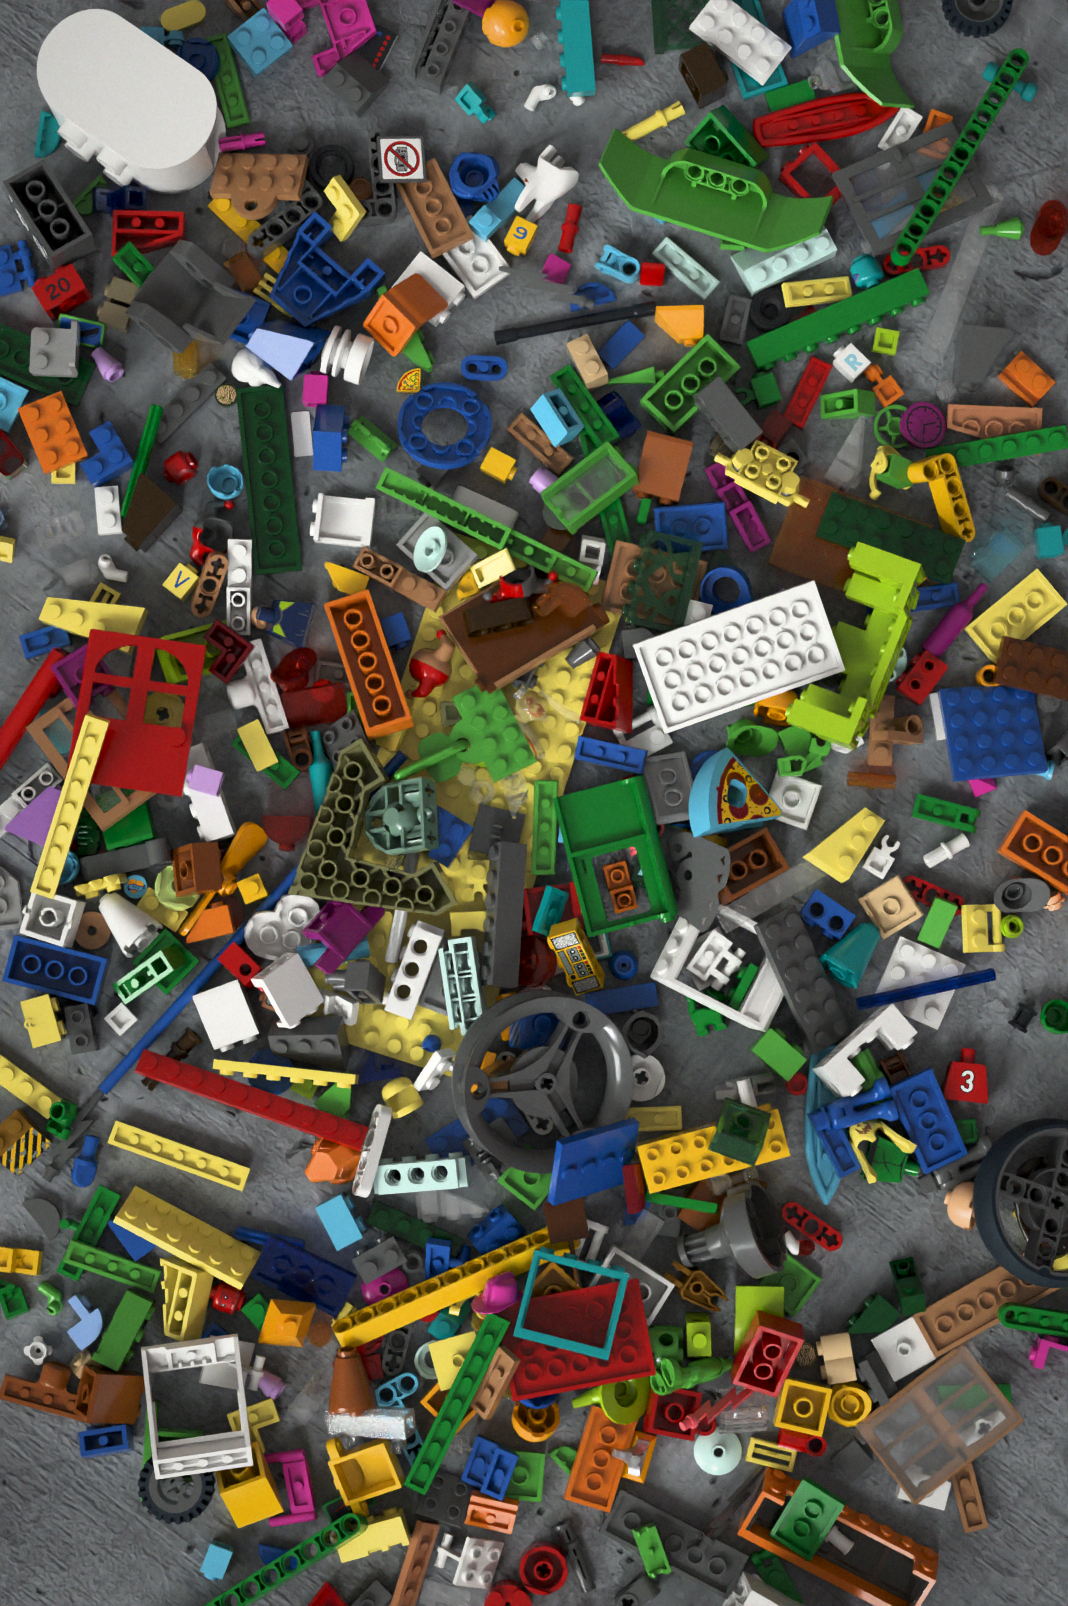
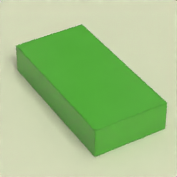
(937, 921)

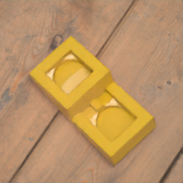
(20, 1260)

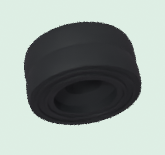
(760, 319)

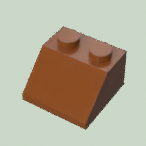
(197, 869)

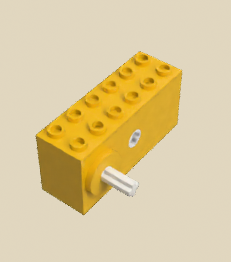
(685, 1155)

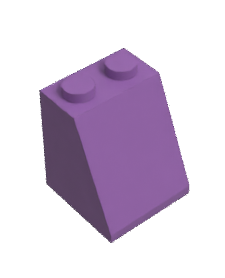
(35, 820)

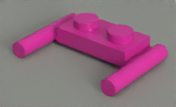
(298, 1487)

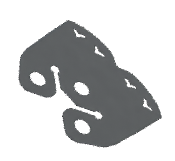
(704, 884)

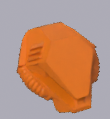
(332, 1162)

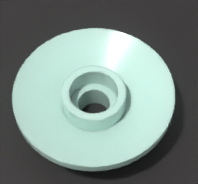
(430, 549)
(713, 1464)

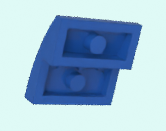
(490, 1467)

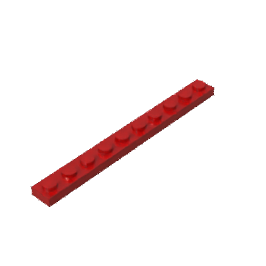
(252, 1100)

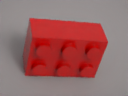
(767, 1353)

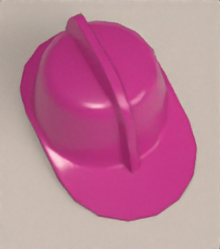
(498, 1294)

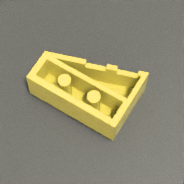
(845, 847)
(185, 1297)
(380, 1534)

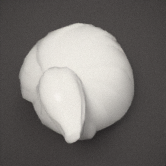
(253, 369)

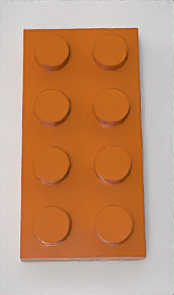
(595, 1470)

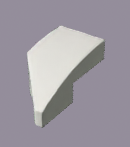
(340, 1006)

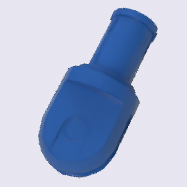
(86, 1164)

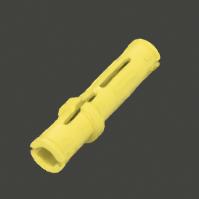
(654, 122)

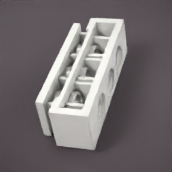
(433, 937)

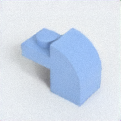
(91, 1324)

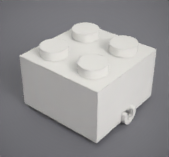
(52, 919)

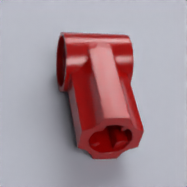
(800, 1442)

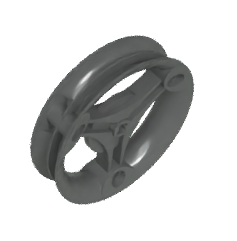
(533, 1066)

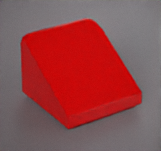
(652, 274)

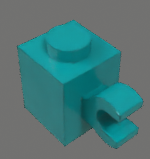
(1049, 541)

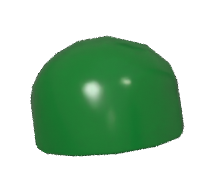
(1055, 1016)

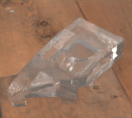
(515, 792)

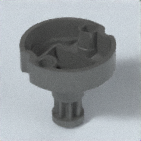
(746, 1231)

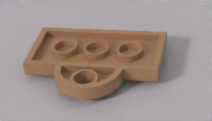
(258, 180)

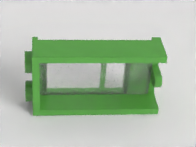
(590, 486)

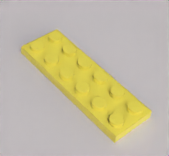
(187, 1237)

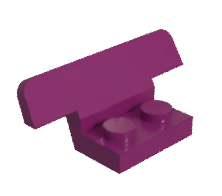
(340, 930)

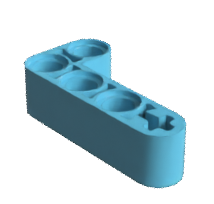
(399, 1393)

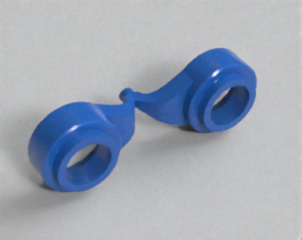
(708, 592)

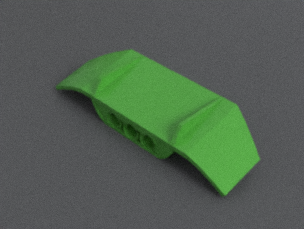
(866, 46)
(711, 201)

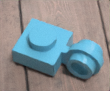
(174, 39)

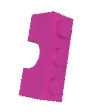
(288, 17)

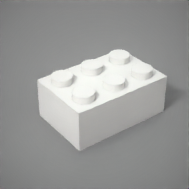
(652, 1284)

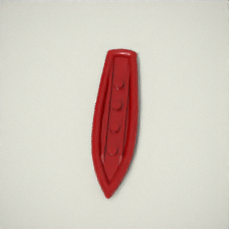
(821, 120)

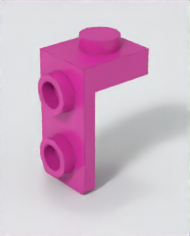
(1039, 1352)

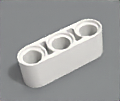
(485, 506)

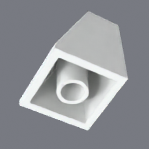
(227, 1015)

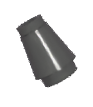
(582, 652)

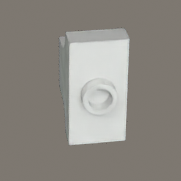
(592, 553)

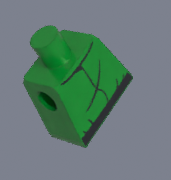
(889, 1161)

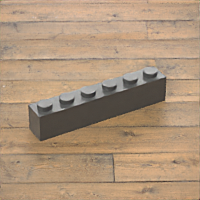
(503, 914)

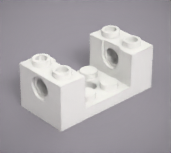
(886, 1025)

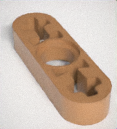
(221, 571)

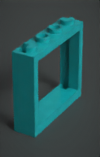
(591, 1266)

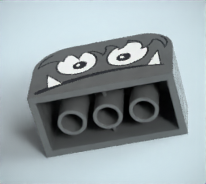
(49, 216)

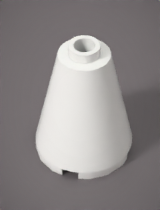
(128, 923)

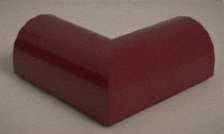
(234, 650)
(634, 1187)

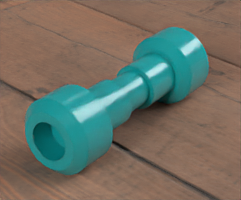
(1026, 90)

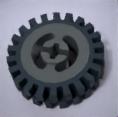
(172, 1511)

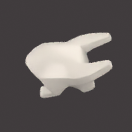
(544, 183)

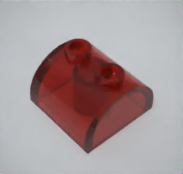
(287, 830)

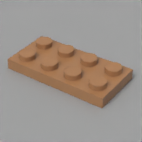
(435, 211)

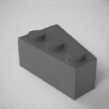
(726, 415)
(313, 1041)

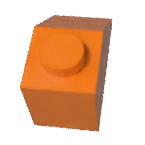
(212, 923)

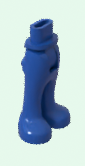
(842, 1114)

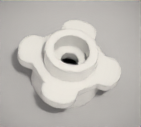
(31, 1350)

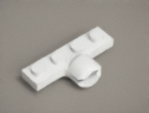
(259, 691)

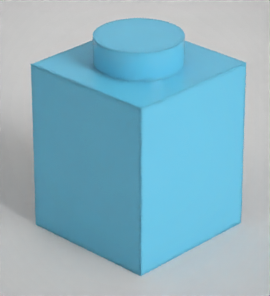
(216, 1560)

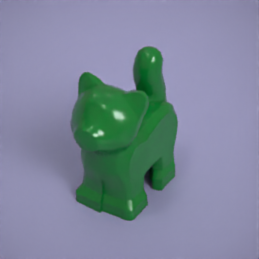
(704, 1016)

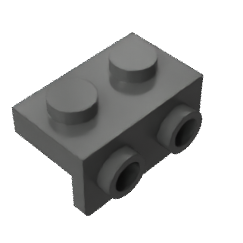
(379, 1258)
(877, 1376)

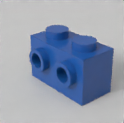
(106, 1441)

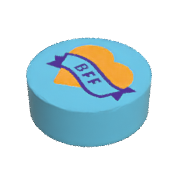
(136, 886)

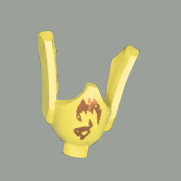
(866, 1131)

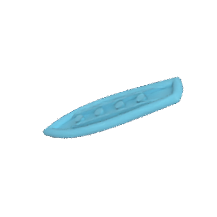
(818, 1163)

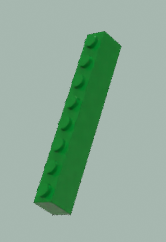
(837, 320)

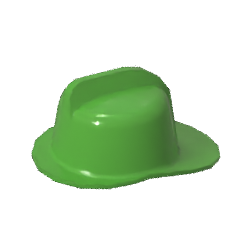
(751, 739)

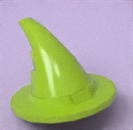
(621, 1401)

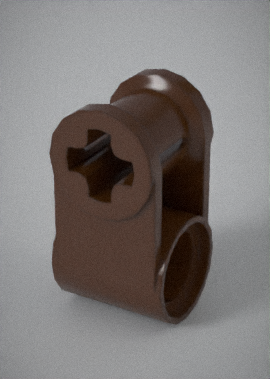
(299, 743)
(897, 1072)

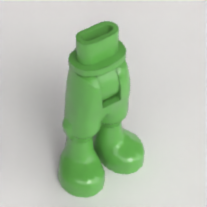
(673, 1377)

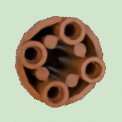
(350, 1385)

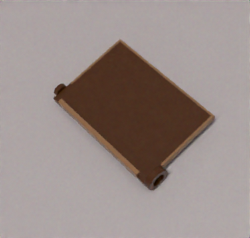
(513, 652)

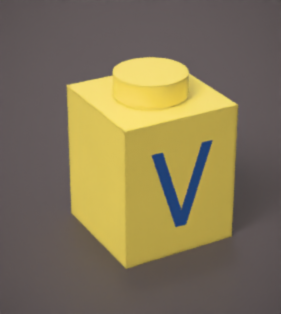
(182, 581)

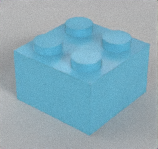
(259, 42)
(341, 1220)

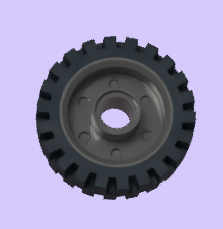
(974, 18)

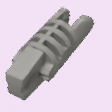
(731, 1091)

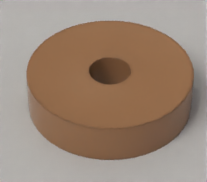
(102, 934)

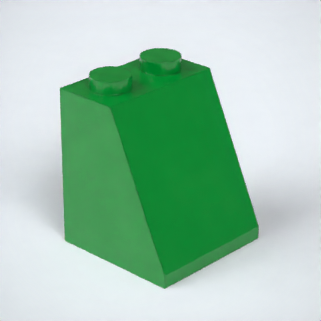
(132, 829)

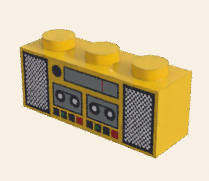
(576, 956)

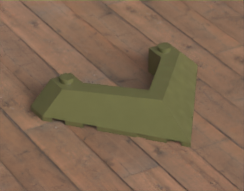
(329, 864)

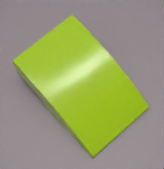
(749, 1300)

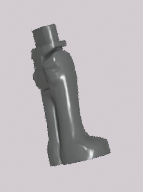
(951, 1173)

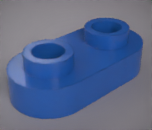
(484, 368)

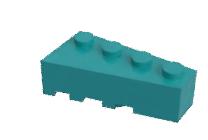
(577, 48)

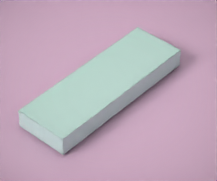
(685, 268)

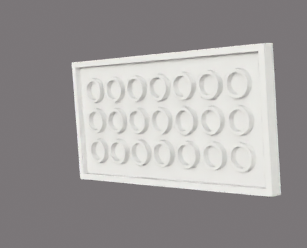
(739, 656)

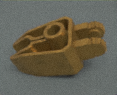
(694, 1286)

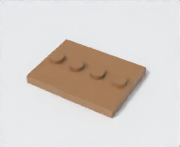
(660, 581)

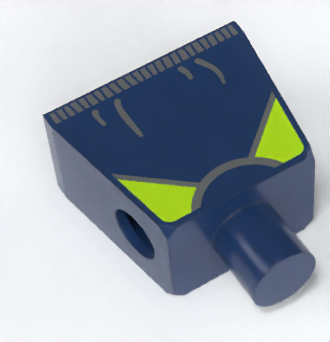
(287, 621)

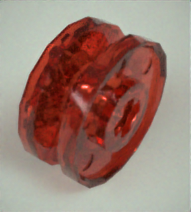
(543, 962)

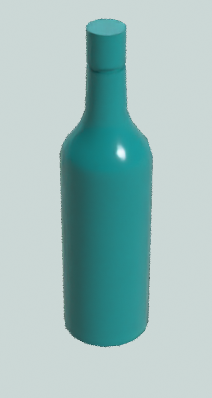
(320, 771)

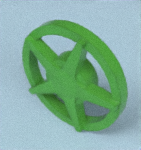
(892, 426)

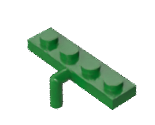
(91, 1225)

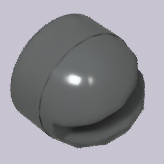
(1005, 473)

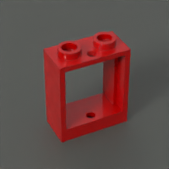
(789, 167)

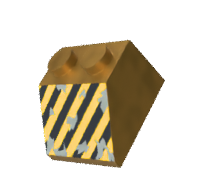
(21, 1142)

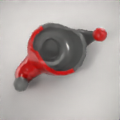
(211, 532)
(520, 584)

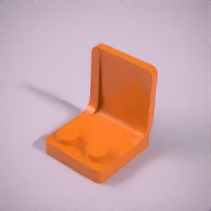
(403, 312)

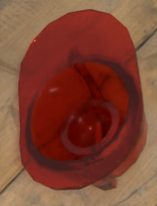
(1049, 228)
(294, 669)

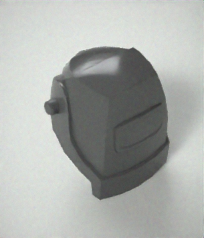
(642, 1032)

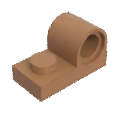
(903, 731)

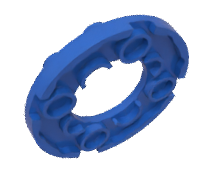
(444, 396)

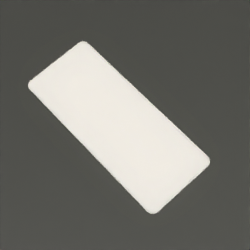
(301, 434)

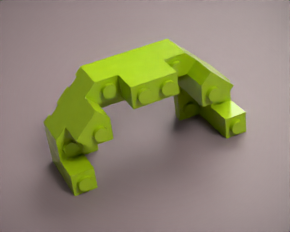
(868, 655)

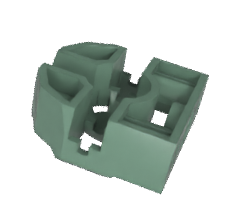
(407, 829)

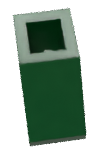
(907, 1286)
(874, 1317)

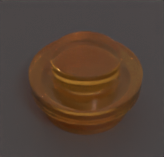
(361, 188)
(319, 1334)

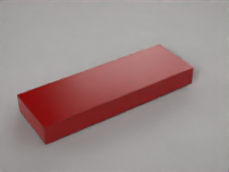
(807, 391)

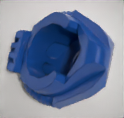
(475, 177)

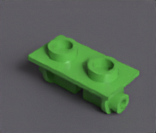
(372, 438)

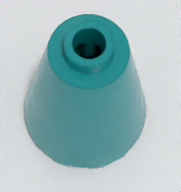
(851, 955)

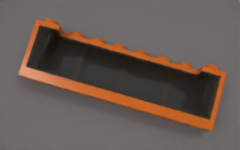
(878, 1568)

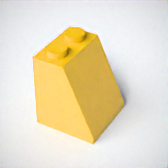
(250, 1490)

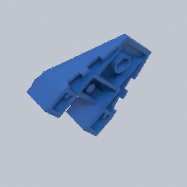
(315, 285)

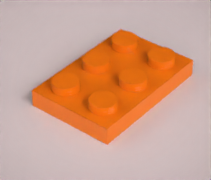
(53, 432)

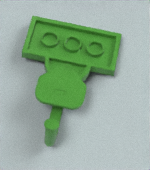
(491, 735)

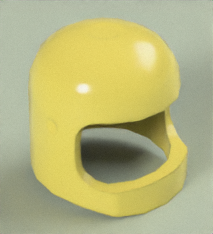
(401, 1097)

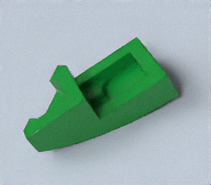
(12, 1300)

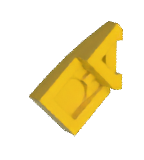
(346, 580)

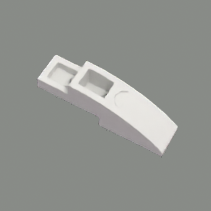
(240, 585)
(26, 794)

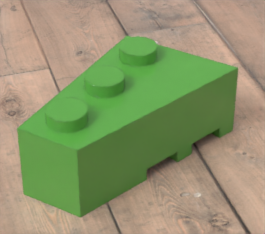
(125, 1330)

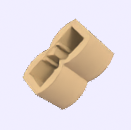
(837, 1358)

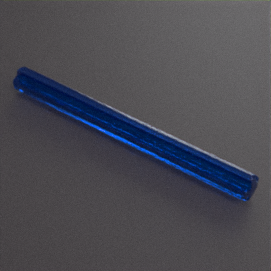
(926, 989)

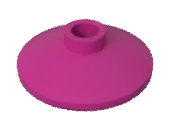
(393, 1279)

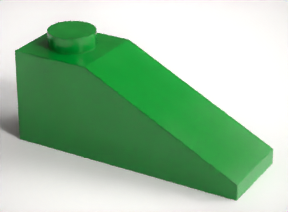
(150, 973)

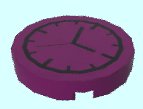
(922, 425)

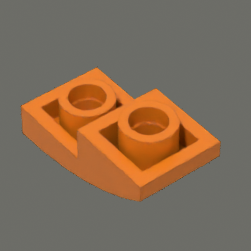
(620, 886)

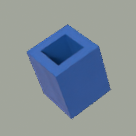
(396, 631)

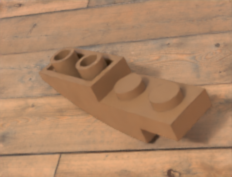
(399, 579)

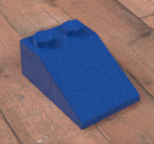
(809, 24)

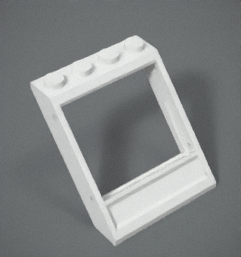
(760, 1000)
(203, 1452)

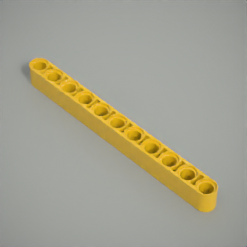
(443, 1289)

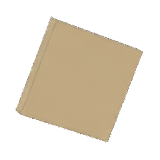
(891, 906)

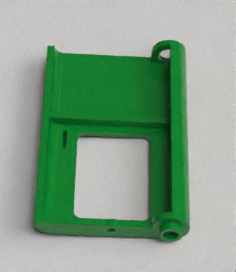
(608, 821)

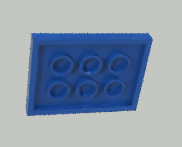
(592, 1161)

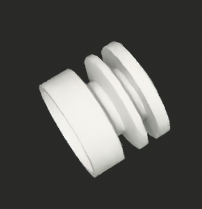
(347, 355)

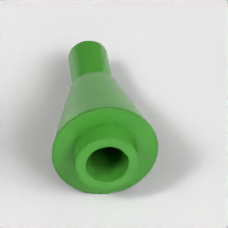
(1010, 228)

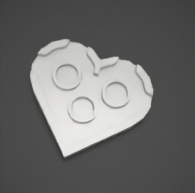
(280, 931)

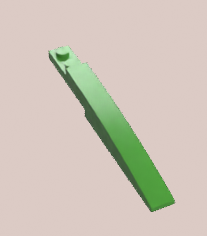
(485, 529)

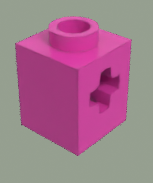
(315, 389)

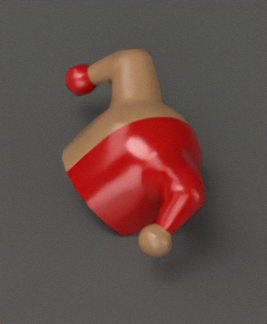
(431, 667)

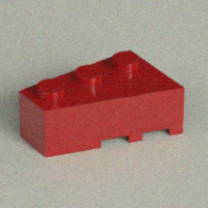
(147, 229)
(610, 694)

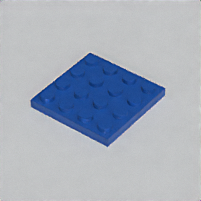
(991, 732)

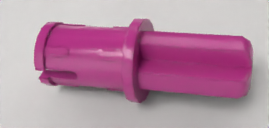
(241, 141)

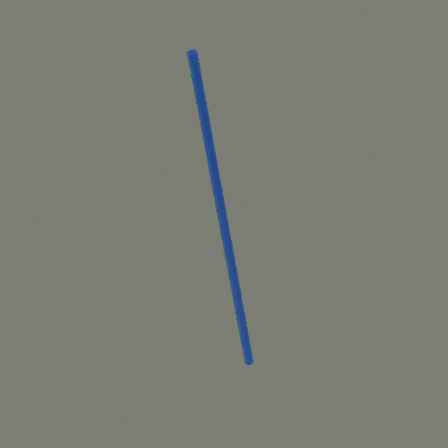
(212, 967)

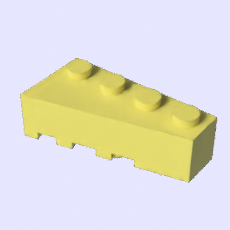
(82, 616)

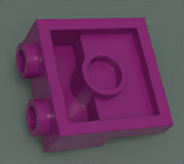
(70, 672)

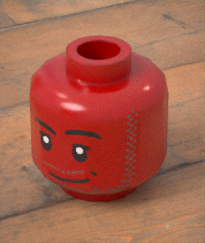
(180, 467)
(227, 1298)

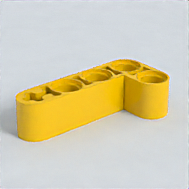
(947, 493)

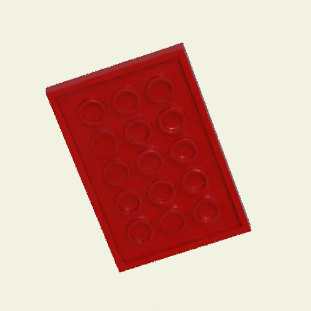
(583, 1318)

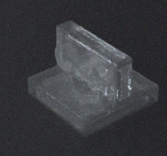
(747, 1417)

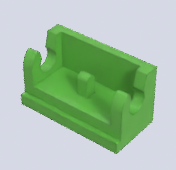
(651, 1550)

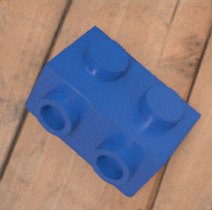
(495, 1230)

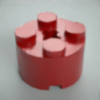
(552, 1578)
(508, 1591)

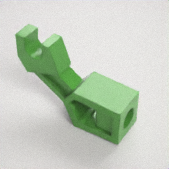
(814, 755)

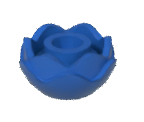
(616, 968)

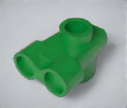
(62, 1116)

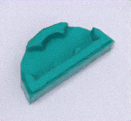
(47, 137)

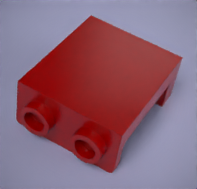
(532, 901)

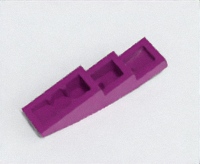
(738, 507)

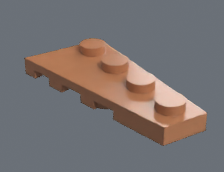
(992, 420)

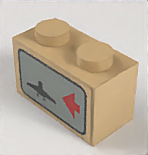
(587, 363)

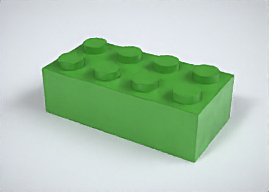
(672, 397)

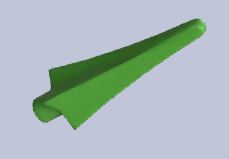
(646, 377)

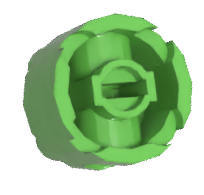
(665, 1343)

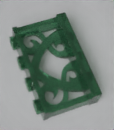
(689, 562)

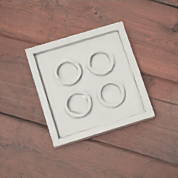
(914, 965)

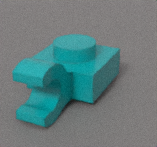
(472, 102)

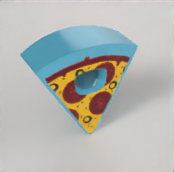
(728, 798)

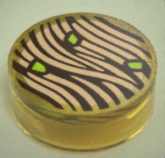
(807, 1355)

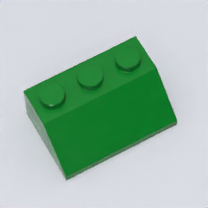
(726, 138)

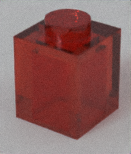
(775, 429)

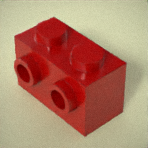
(921, 678)

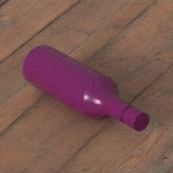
(952, 624)

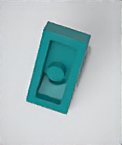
(447, 1324)

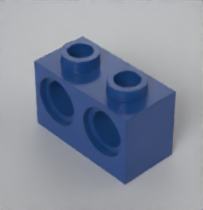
(829, 909)

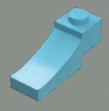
(497, 212)

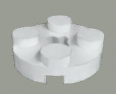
(654, 1073)

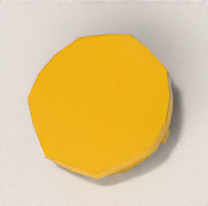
(849, 1403)

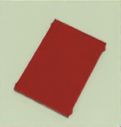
(314, 705)

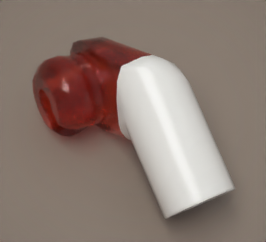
(799, 1247)

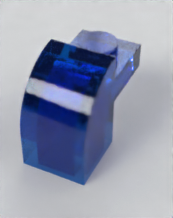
(126, 198)
(619, 414)

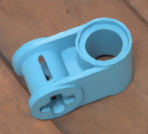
(617, 263)

